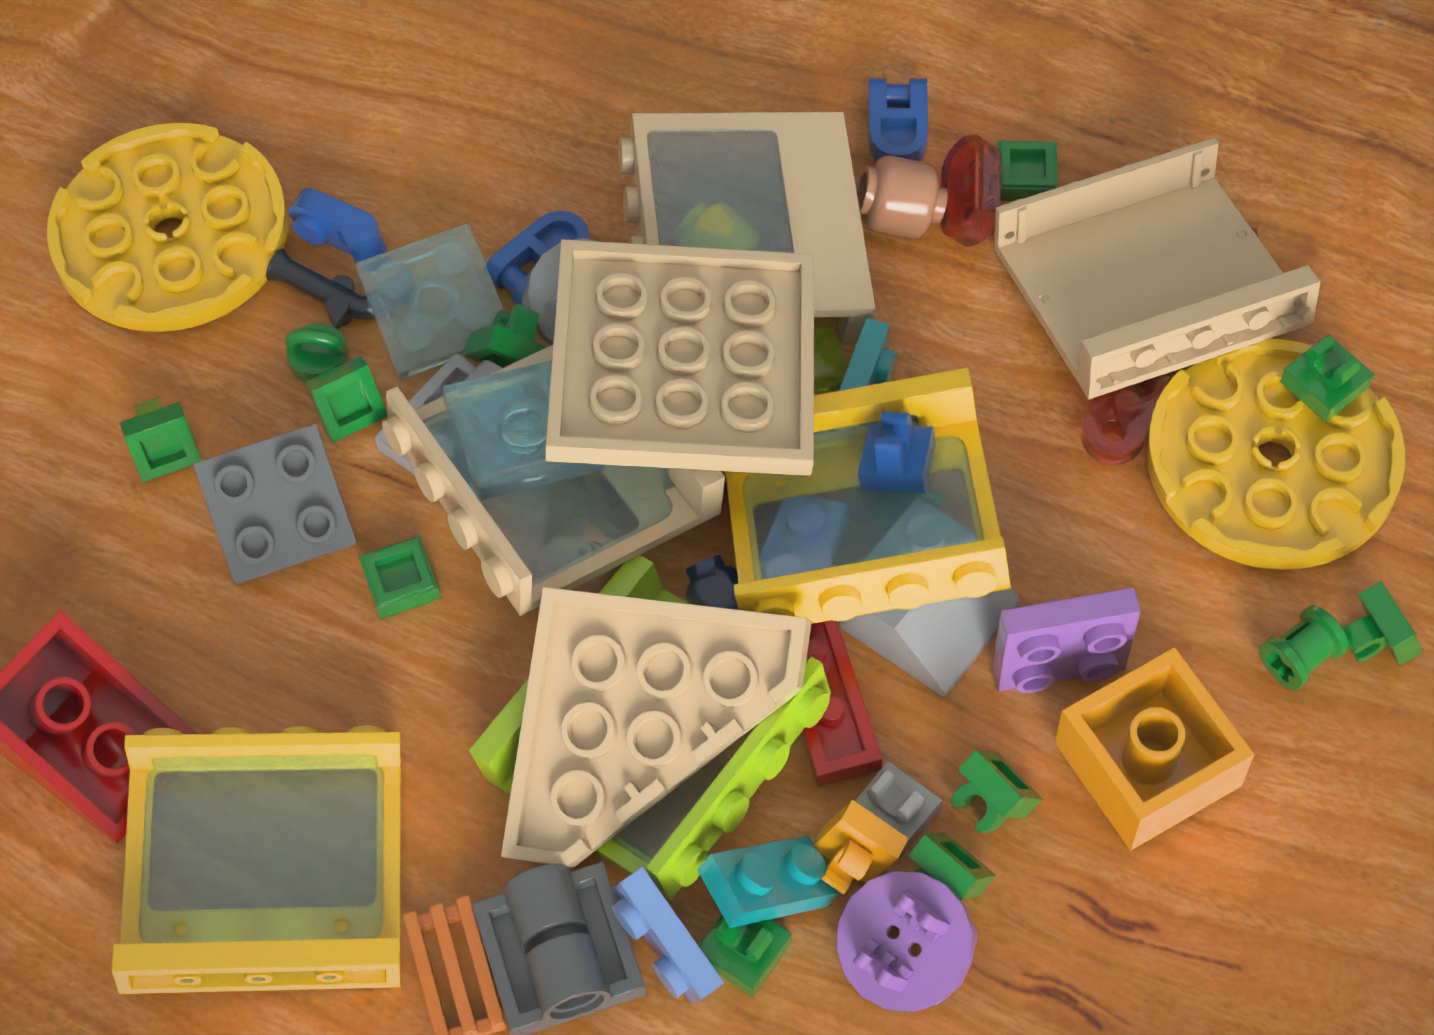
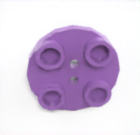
(884, 966)

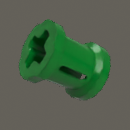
(1304, 647)

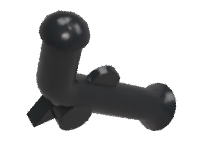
(337, 294)

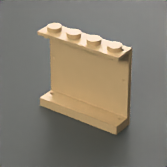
(1148, 270)

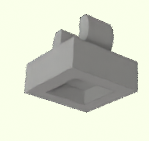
(900, 802)

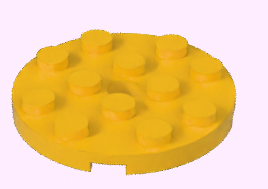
(141, 278)
(1230, 496)

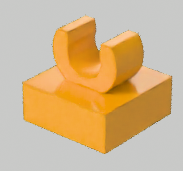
(858, 846)

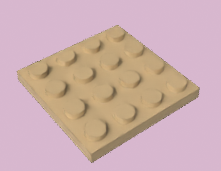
(683, 358)

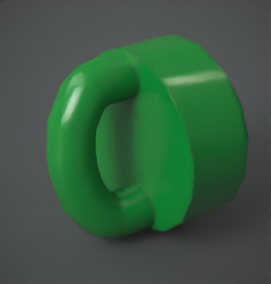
(315, 350)

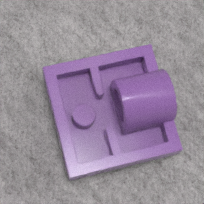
(1065, 640)

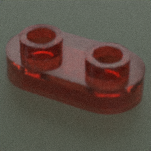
(973, 190)
(1121, 414)

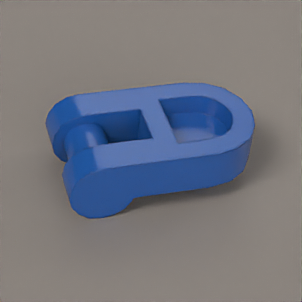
(898, 130)
(331, 221)
(530, 245)

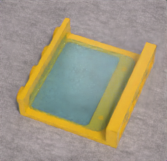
(871, 549)
(261, 861)

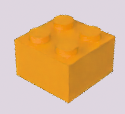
(1153, 748)

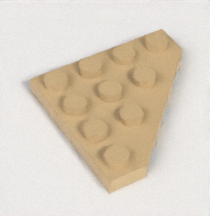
(632, 706)

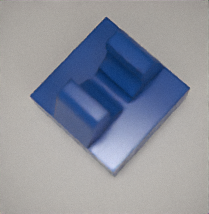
(896, 455)

